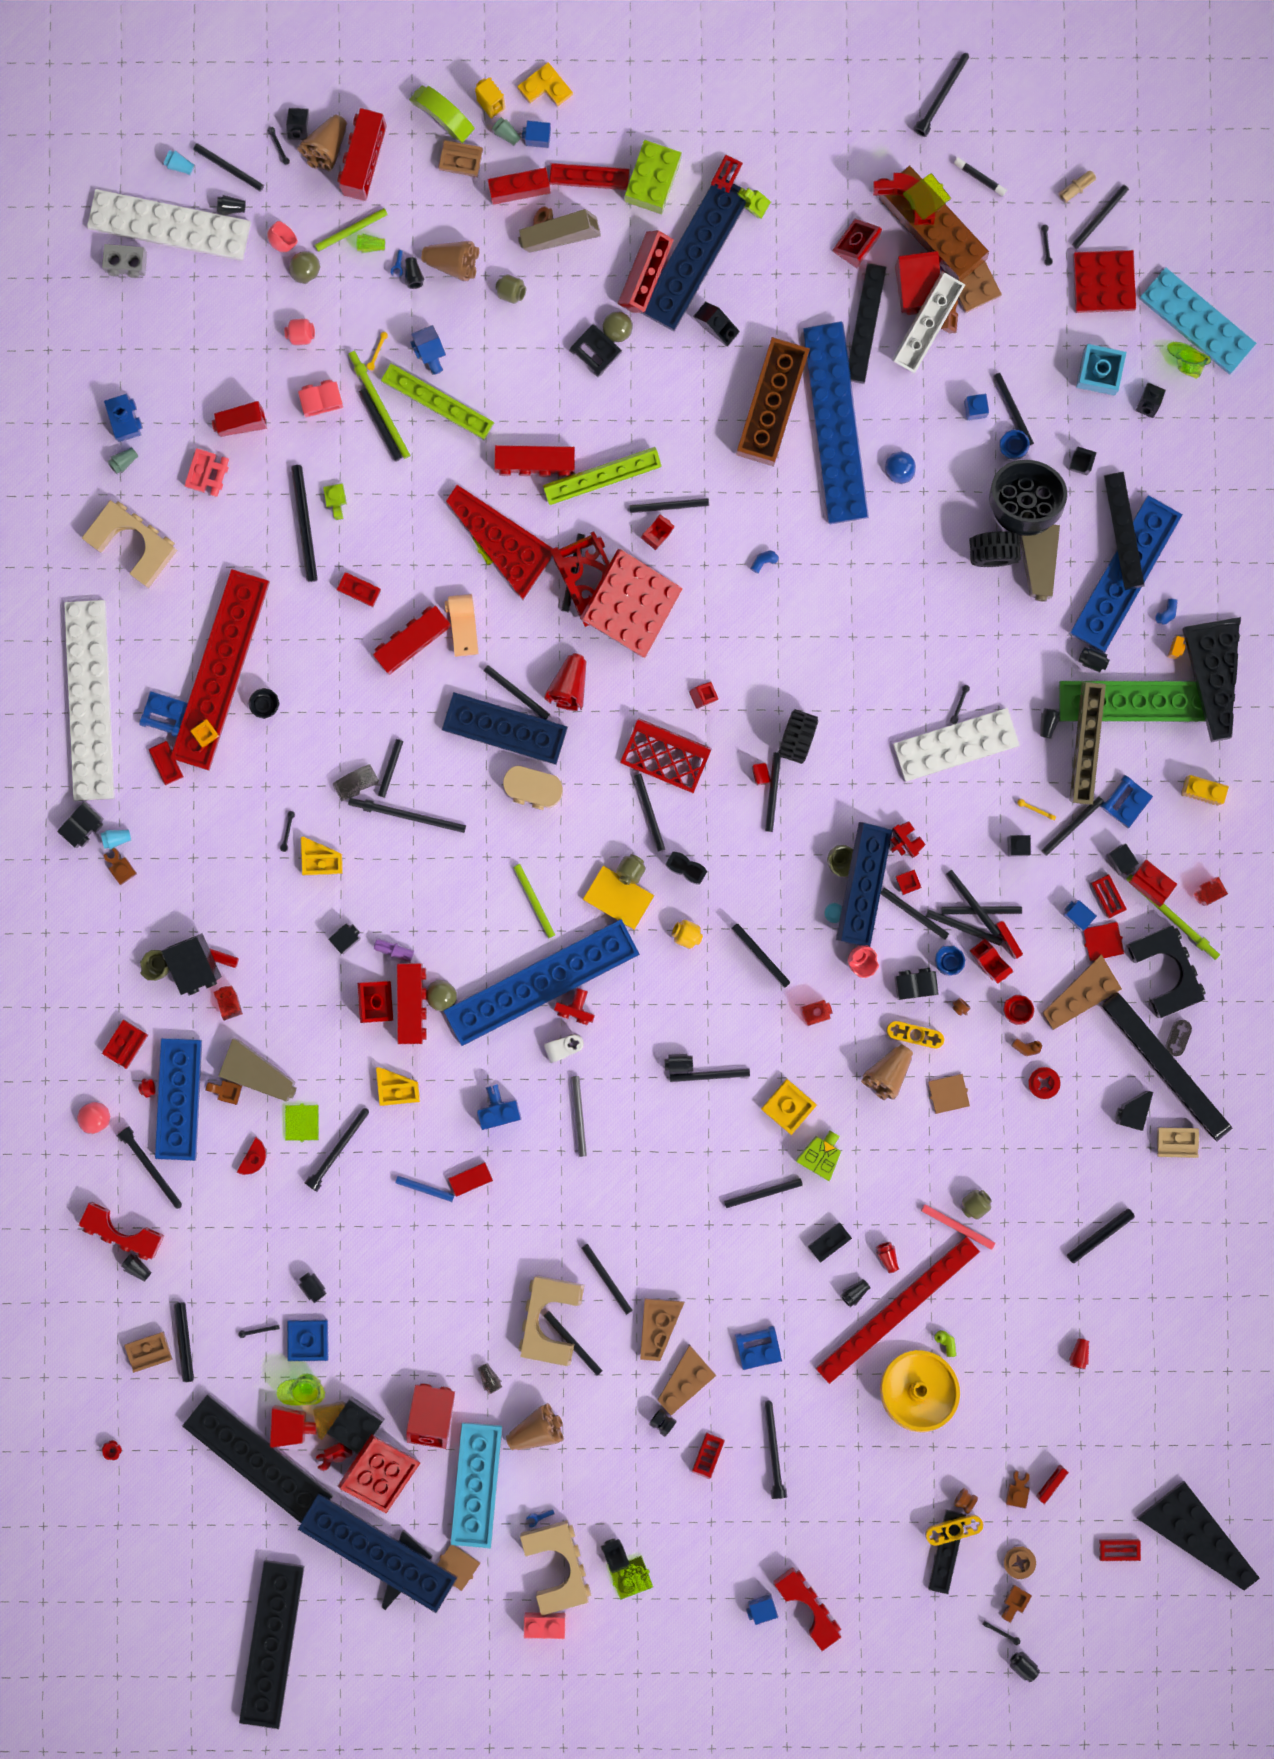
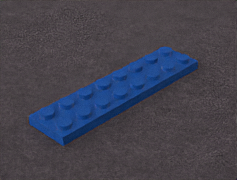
(1110, 600)

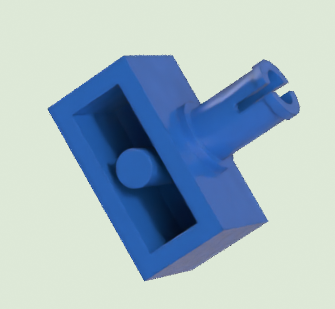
(428, 348)
(123, 418)
(498, 1112)

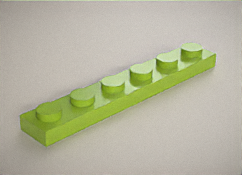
(437, 401)
(602, 475)

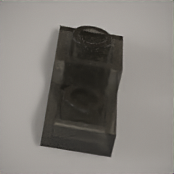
(354, 782)

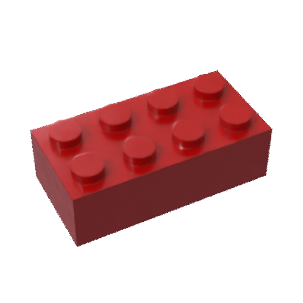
(362, 154)

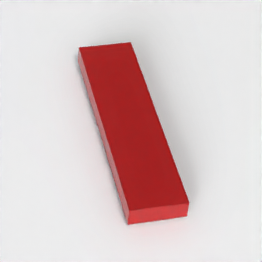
(589, 176)

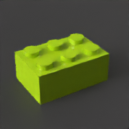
(653, 177)

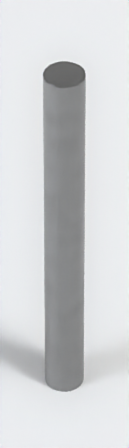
(579, 1116)

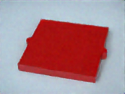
(1103, 941)

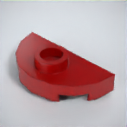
(254, 1158)

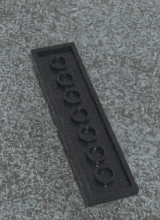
(254, 1458)
(271, 1644)

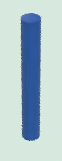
(424, 1188)

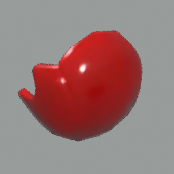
(1018, 1009)

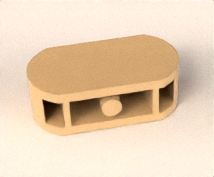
(533, 787)

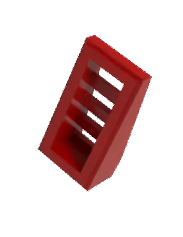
(708, 1474)

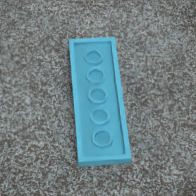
(1197, 320)
(476, 1485)

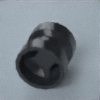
(667, 1424)

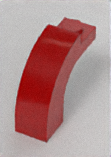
(900, 184)

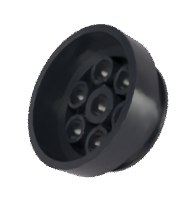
(1027, 497)

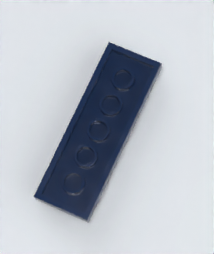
(504, 728)
(864, 884)

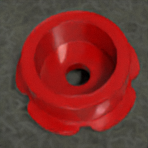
(147, 1088)
(111, 1455)

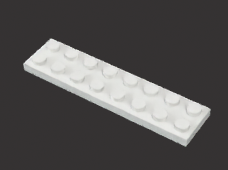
(169, 225)

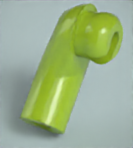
(948, 1341)

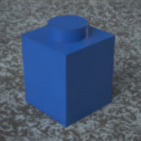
(537, 134)
(976, 407)
(1079, 915)
(762, 1609)

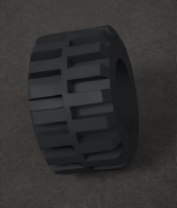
(995, 549)
(798, 736)

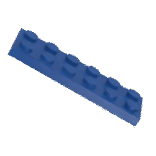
(178, 1099)

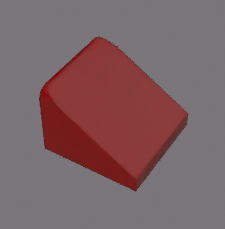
(703, 695)
(761, 773)

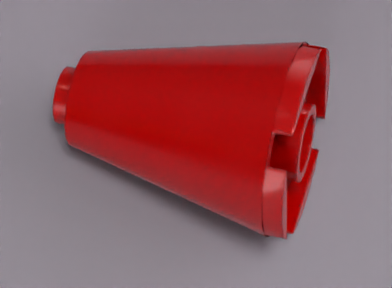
(569, 684)

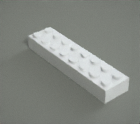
(928, 322)

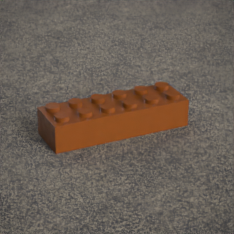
(957, 246)
(772, 401)

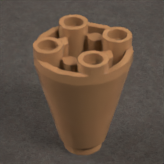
(324, 144)
(453, 258)
(889, 1073)
(536, 1430)

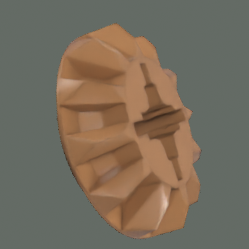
(1028, 1566)

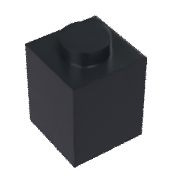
(1019, 845)
(1122, 860)
(345, 938)

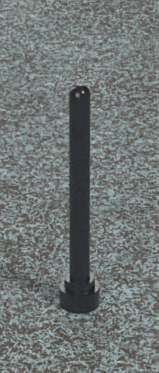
(923, 126)
(128, 1137)
(315, 1181)
(778, 1490)

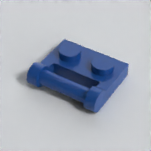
(164, 707)
(1131, 806)
(760, 1354)

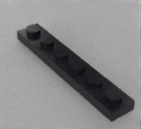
(866, 322)
(1124, 531)

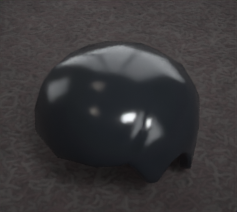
(263, 703)

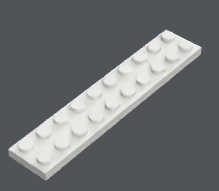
(89, 700)

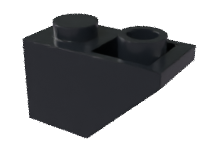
(716, 323)

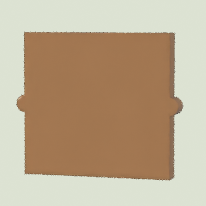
(949, 1093)
(459, 1564)

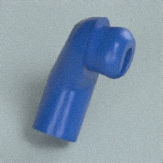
(762, 558)
(1169, 614)

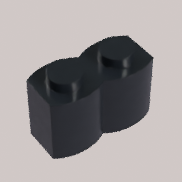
(81, 825)
(681, 865)
(917, 984)

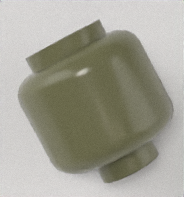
(510, 289)
(630, 869)
(976, 1204)

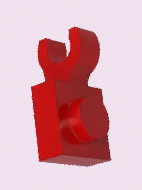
(335, 1453)

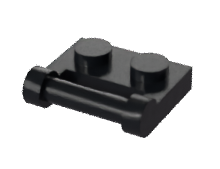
(600, 345)

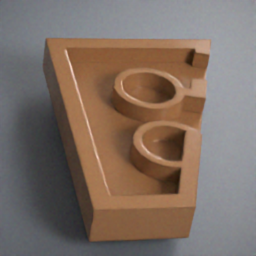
(658, 1323)
(686, 1381)

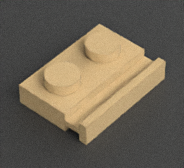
(1178, 1142)

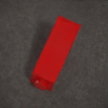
(240, 419)

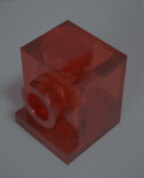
(1210, 892)
(809, 1016)

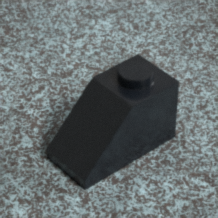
(1134, 1111)

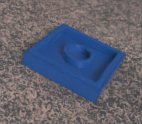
(307, 1340)

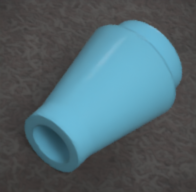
(177, 162)
(114, 838)

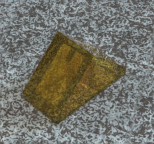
(325, 1416)

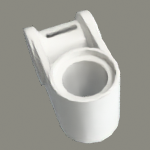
(560, 1048)

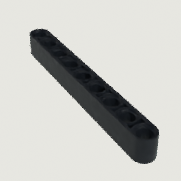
(1167, 1066)

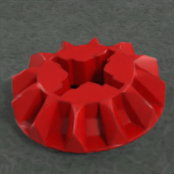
(1053, 1082)

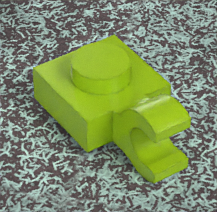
(756, 202)
(335, 498)

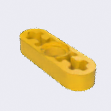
(931, 1033)
(967, 1521)

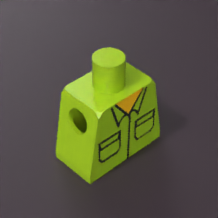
(821, 1155)

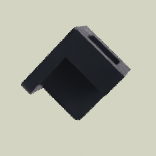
(1082, 460)

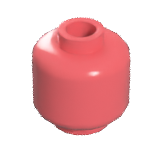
(300, 331)

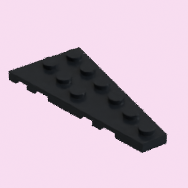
(1214, 665)
(1191, 1527)

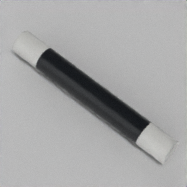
(980, 176)

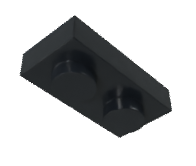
(829, 1242)

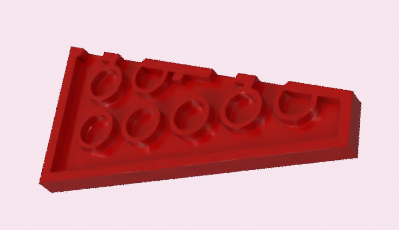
(510, 547)

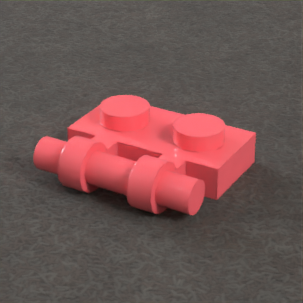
(200, 471)

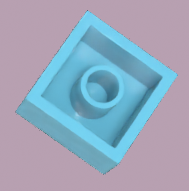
(1101, 369)

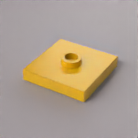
(788, 1106)

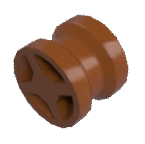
(965, 1501)

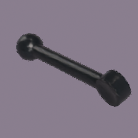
(285, 160)
(1048, 261)
(954, 719)
(284, 847)
(242, 1334)
(1016, 1641)

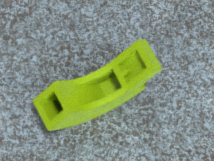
(443, 111)

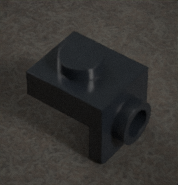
(297, 123)
(1150, 400)
(615, 1555)

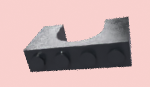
(1187, 989)

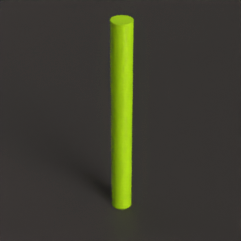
(351, 229)
(534, 900)

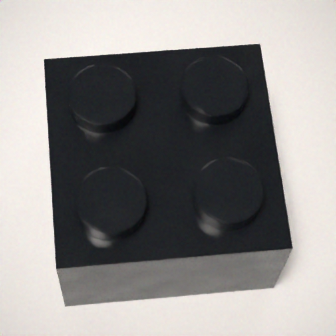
(355, 1425)

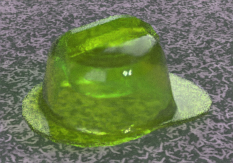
(1188, 358)
(301, 1391)

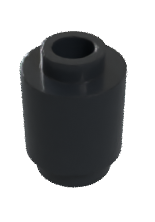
(1094, 659)
(679, 1063)
(312, 1287)
(1024, 1666)

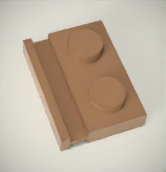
(460, 158)
(148, 1352)

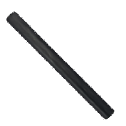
(304, 523)

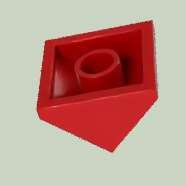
(857, 242)
(375, 1001)

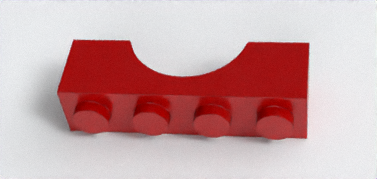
(98, 1221)
(792, 1587)

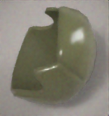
(304, 267)
(617, 326)
(840, 860)
(154, 965)
(441, 995)

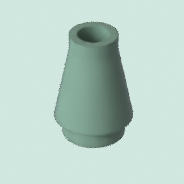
(506, 131)
(122, 460)

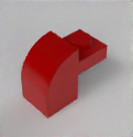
(990, 961)

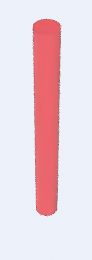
(958, 1227)

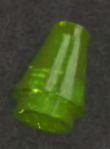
(369, 243)

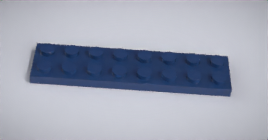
(694, 255)
(377, 1553)

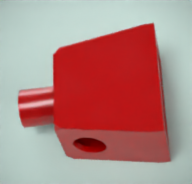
(289, 1427)

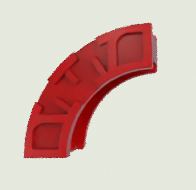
(565, 564)

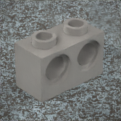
(125, 255)

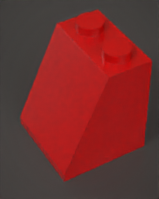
(915, 279)
(430, 1416)

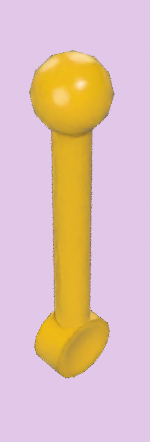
(370, 365)
(1021, 803)

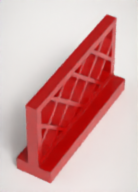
(672, 739)

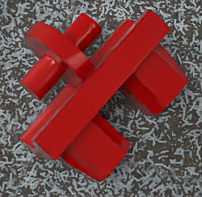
(902, 832)

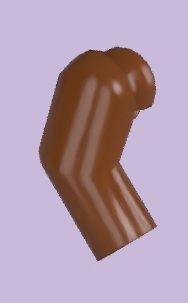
(1027, 1049)

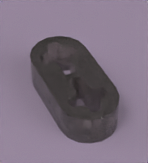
(1183, 1039)

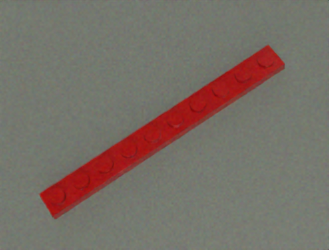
(897, 1309)

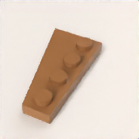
(1086, 991)

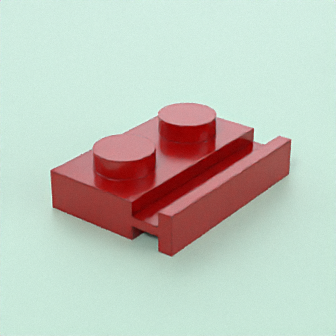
(1153, 883)
(125, 1044)

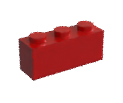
(519, 186)

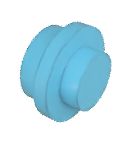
(833, 912)

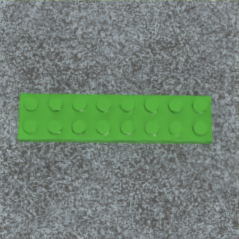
(1137, 701)

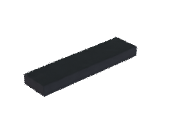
(764, 959)
(945, 1557)

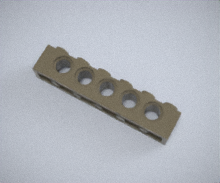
(1087, 742)

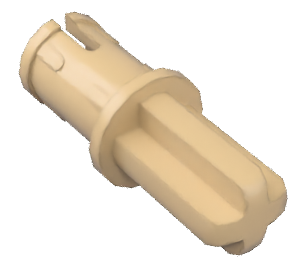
(1077, 186)

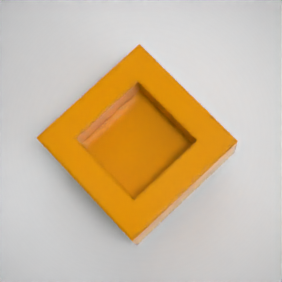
(1177, 647)
(204, 733)

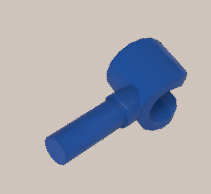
(398, 264)
(539, 1517)

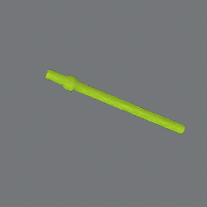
(361, 370)
(1201, 943)

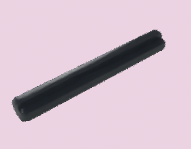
(1100, 1236)
(183, 1342)

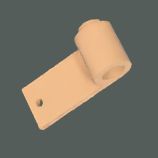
(463, 624)

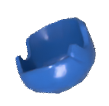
(1014, 444)
(900, 467)
(949, 960)

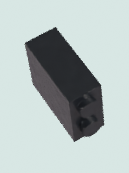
(192, 965)

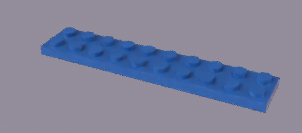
(836, 423)
(541, 982)

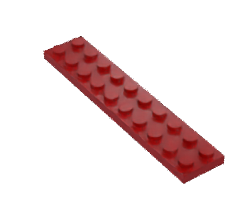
(221, 666)

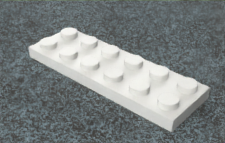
(956, 744)

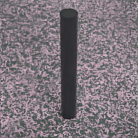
(390, 768)

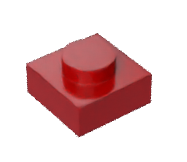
(908, 882)

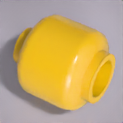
(687, 934)

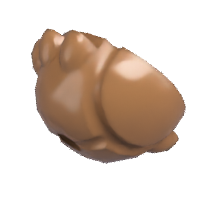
(542, 215)

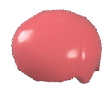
(281, 237)
(863, 961)
(93, 1117)

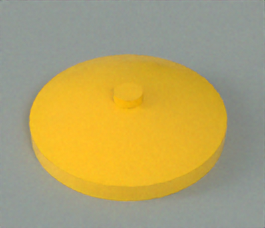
(920, 1391)

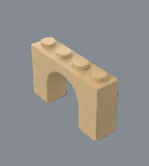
(116, 519)
(535, 1343)
(558, 1538)

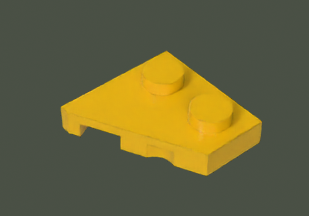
(319, 859)
(396, 1088)

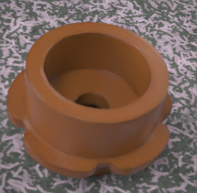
(961, 1007)

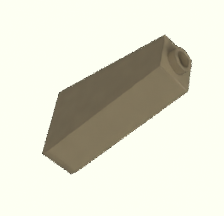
(560, 231)
(1039, 561)
(253, 1071)

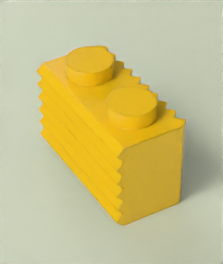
(490, 97)
(1204, 790)

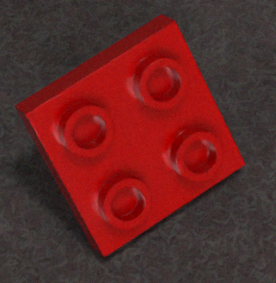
(576, 1008)

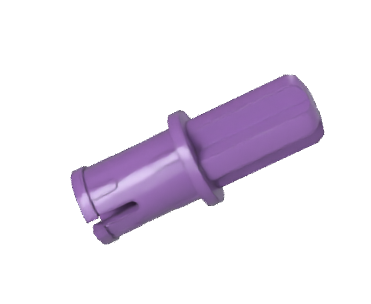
(393, 950)

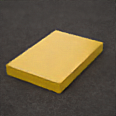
(618, 899)

